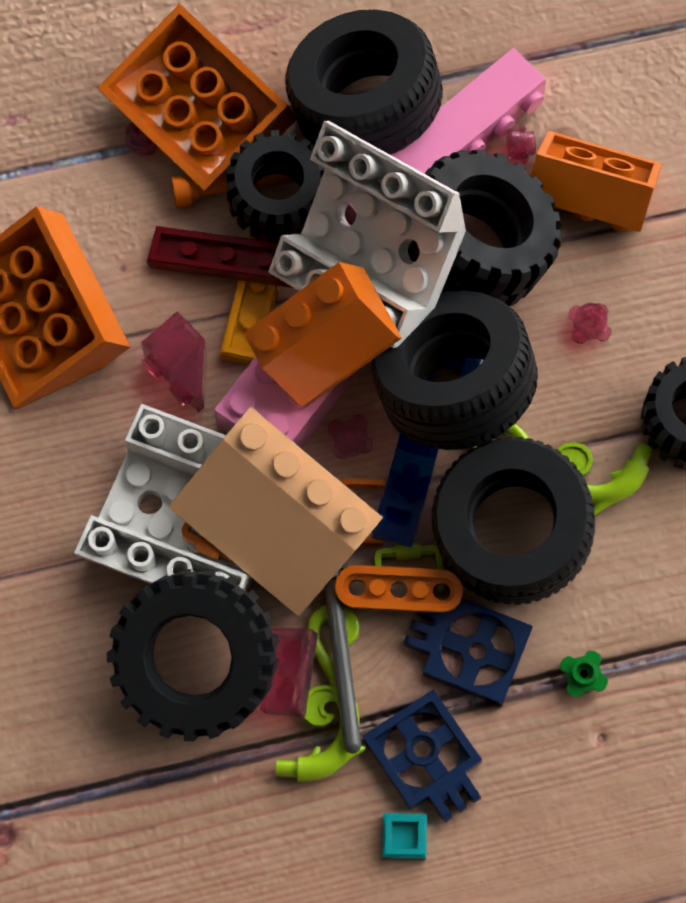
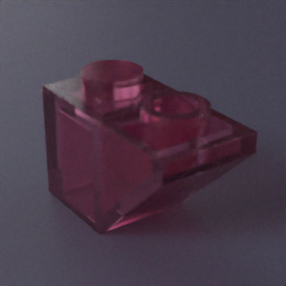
(180, 357)

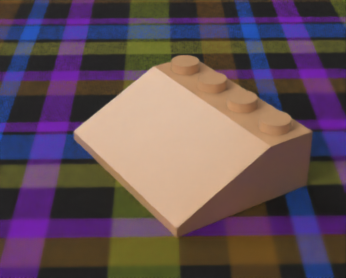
(275, 511)

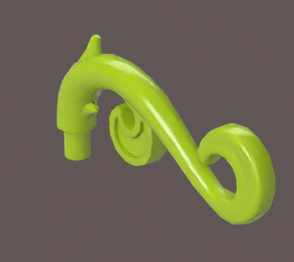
(626, 480)
(325, 763)

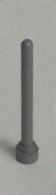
(342, 667)

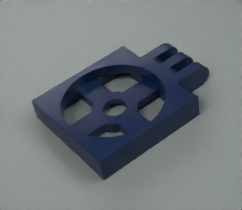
(438, 636)
(445, 784)

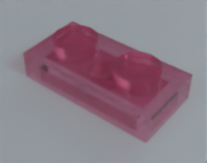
(293, 677)

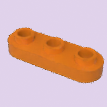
(381, 579)

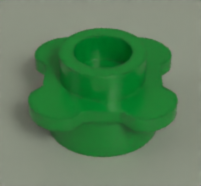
(578, 685)

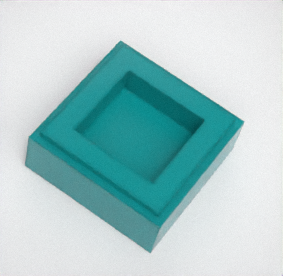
(404, 836)

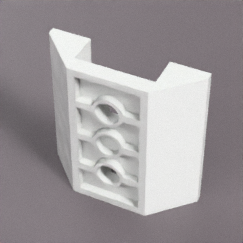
(391, 210)
(159, 462)

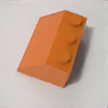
(596, 181)
(323, 333)

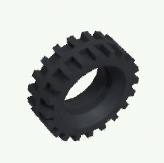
(240, 621)

